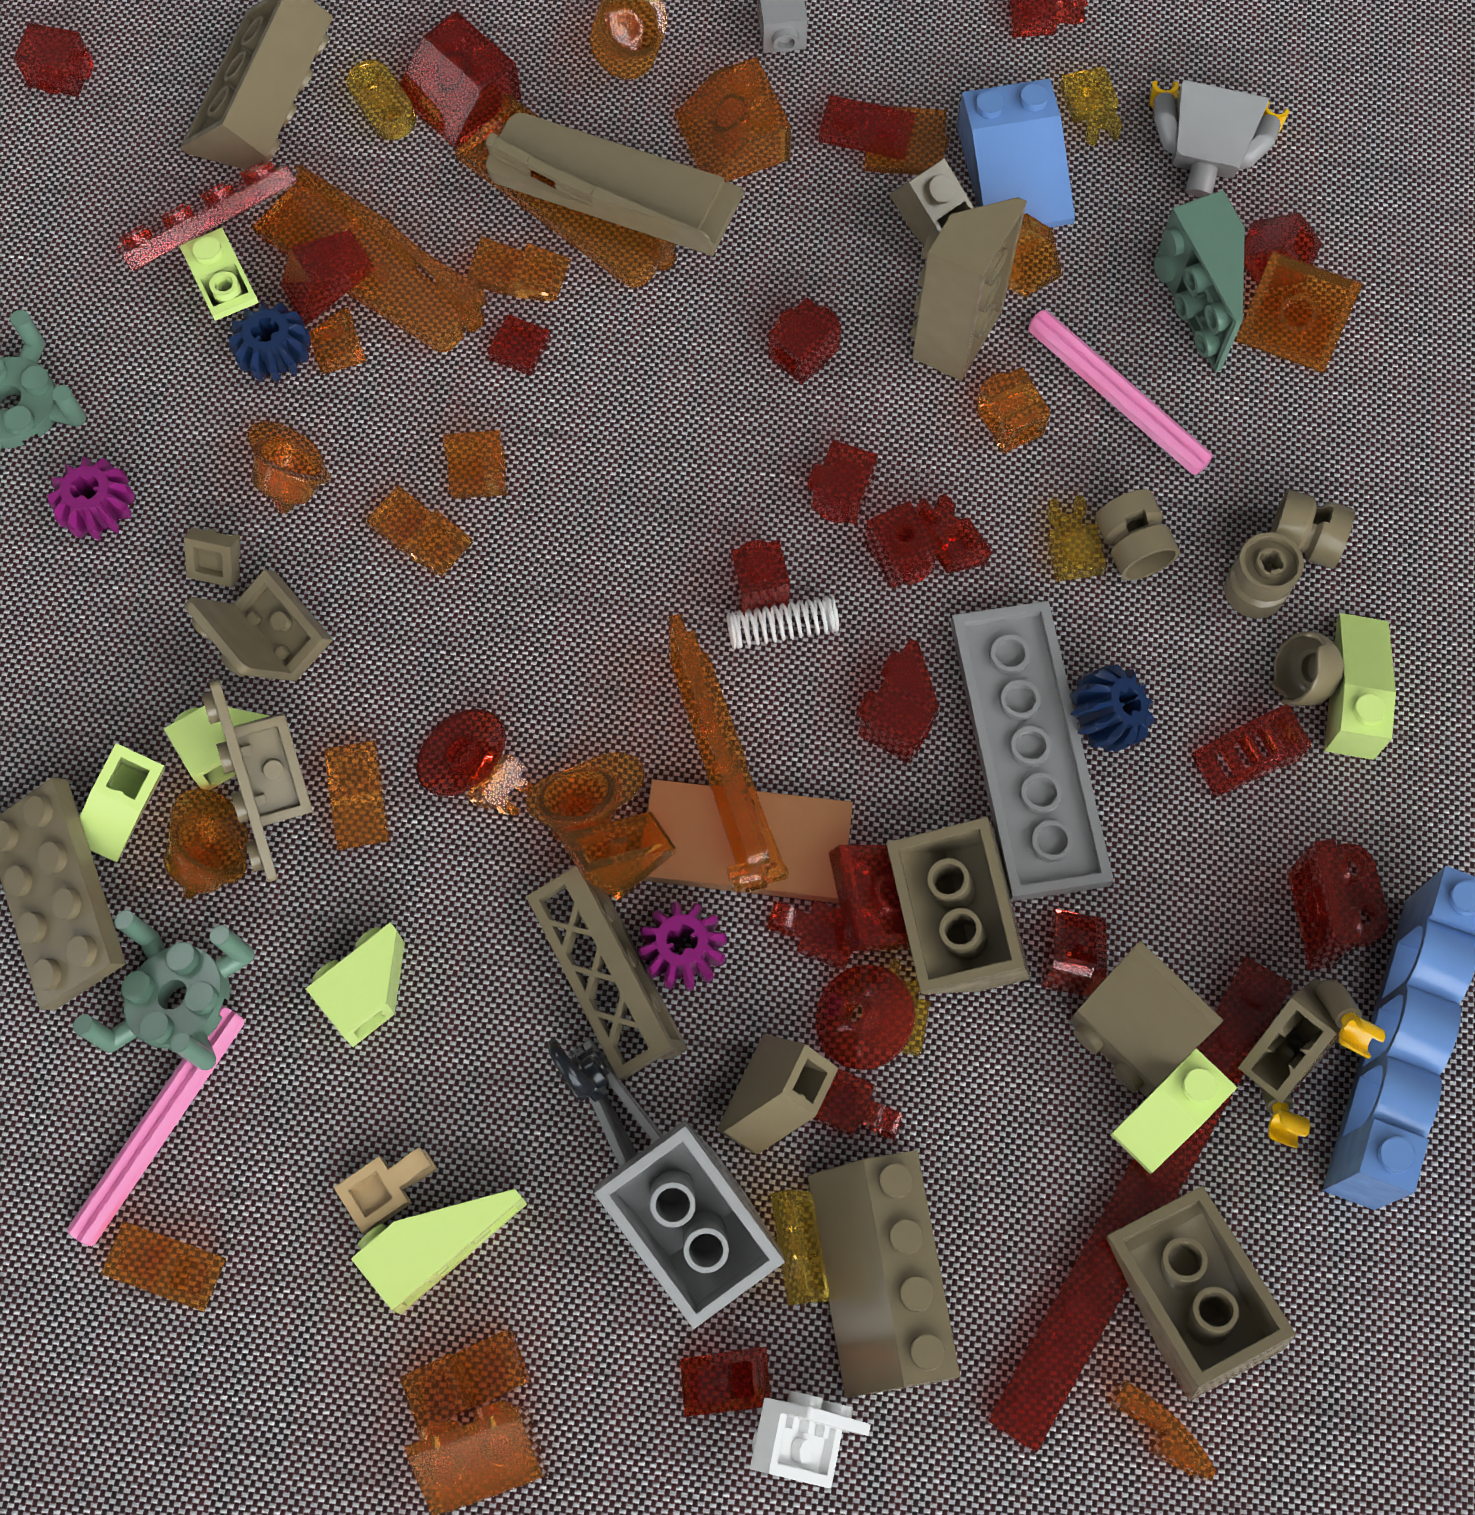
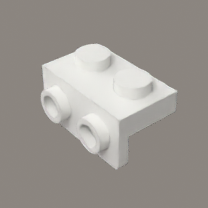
(802, 1438)

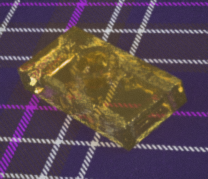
(801, 1247)

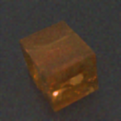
(1012, 409)

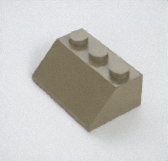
(958, 909)

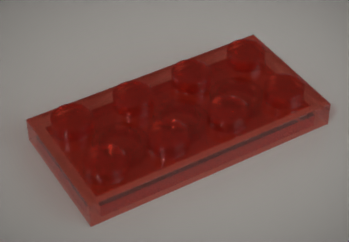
(218, 205)

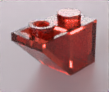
(903, 707)

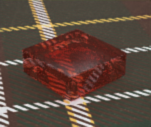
(519, 345)

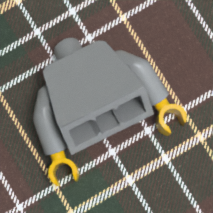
(1213, 130)

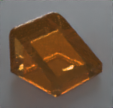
(337, 343)

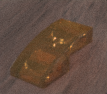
(515, 273)
(419, 533)
(356, 795)
(163, 1266)
(465, 1379)
(1173, 1441)

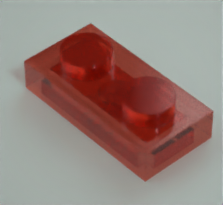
(867, 127)

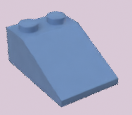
(1017, 149)

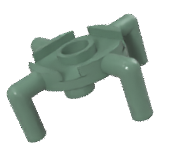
(40, 399)
(150, 987)

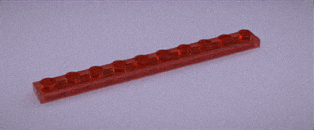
(1095, 1279)

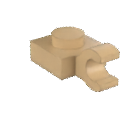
(378, 1190)

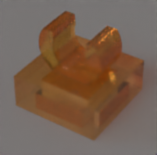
(494, 789)

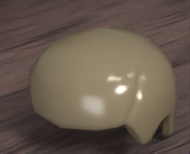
(1307, 669)

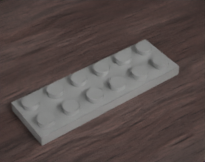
(1030, 752)

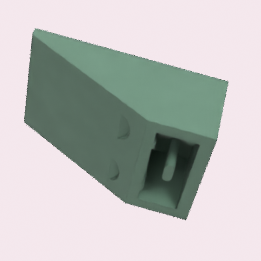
(1205, 271)

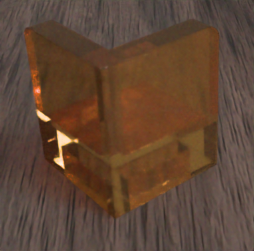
(1035, 258)
(476, 464)

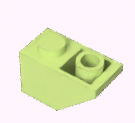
(218, 274)
(118, 801)
(363, 986)

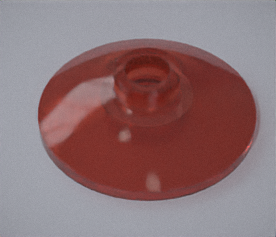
(460, 752)
(885, 1019)

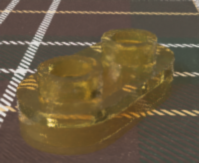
(384, 102)

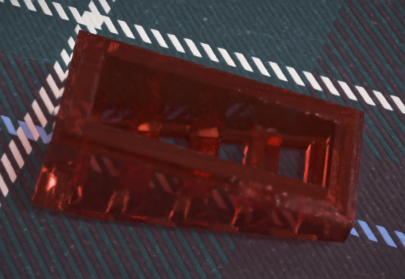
(1286, 728)

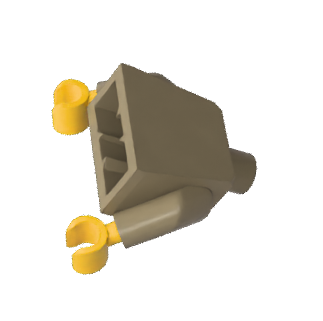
(1297, 1044)

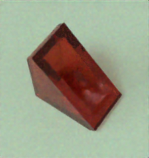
(324, 272)
(1076, 953)
(725, 1382)

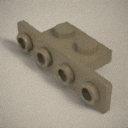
(266, 772)

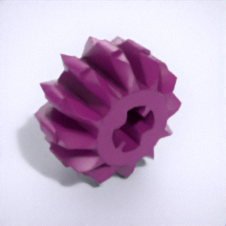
(91, 498)
(693, 960)

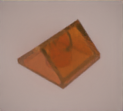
(1298, 311)

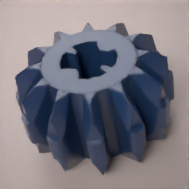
(270, 341)
(1112, 708)

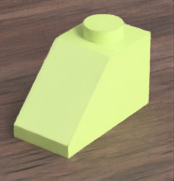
(197, 740)
(1173, 1111)

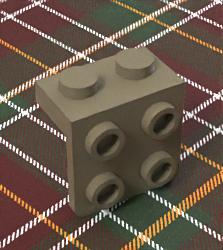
(264, 631)

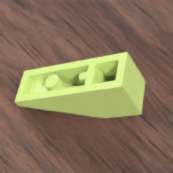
(1364, 702)
(424, 1248)

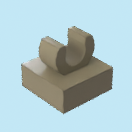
(212, 556)

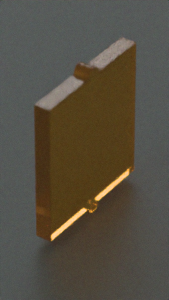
(924, 149)

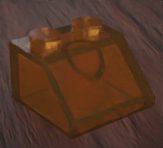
(735, 122)

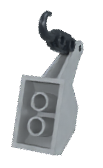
(673, 1199)

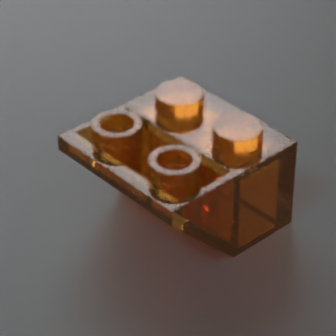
(477, 1459)

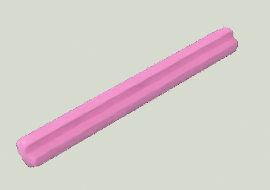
(1120, 392)
(148, 1137)

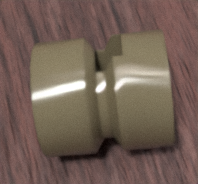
(1315, 529)
(1136, 532)
(1263, 575)

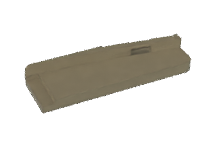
(613, 182)

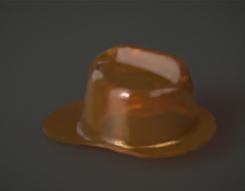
(628, 35)
(285, 465)
(585, 792)
(205, 843)

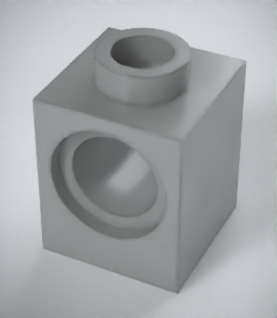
(782, 25)

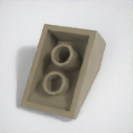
(1143, 1020)
(1199, 1293)

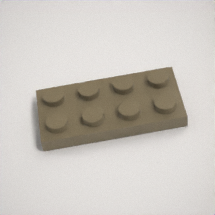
(56, 896)

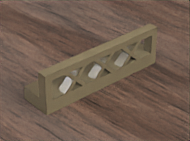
(626, 970)

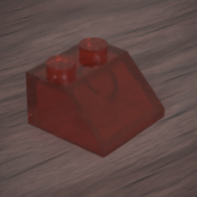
(458, 79)

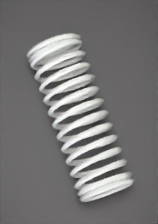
(827, 609)

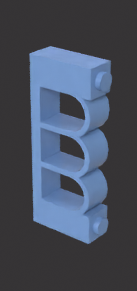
(1419, 1010)

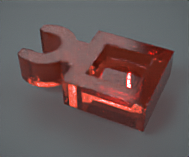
(957, 539)

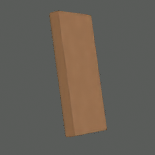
(800, 825)

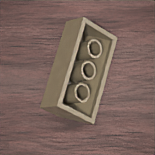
(258, 83)
(965, 284)
(883, 1275)

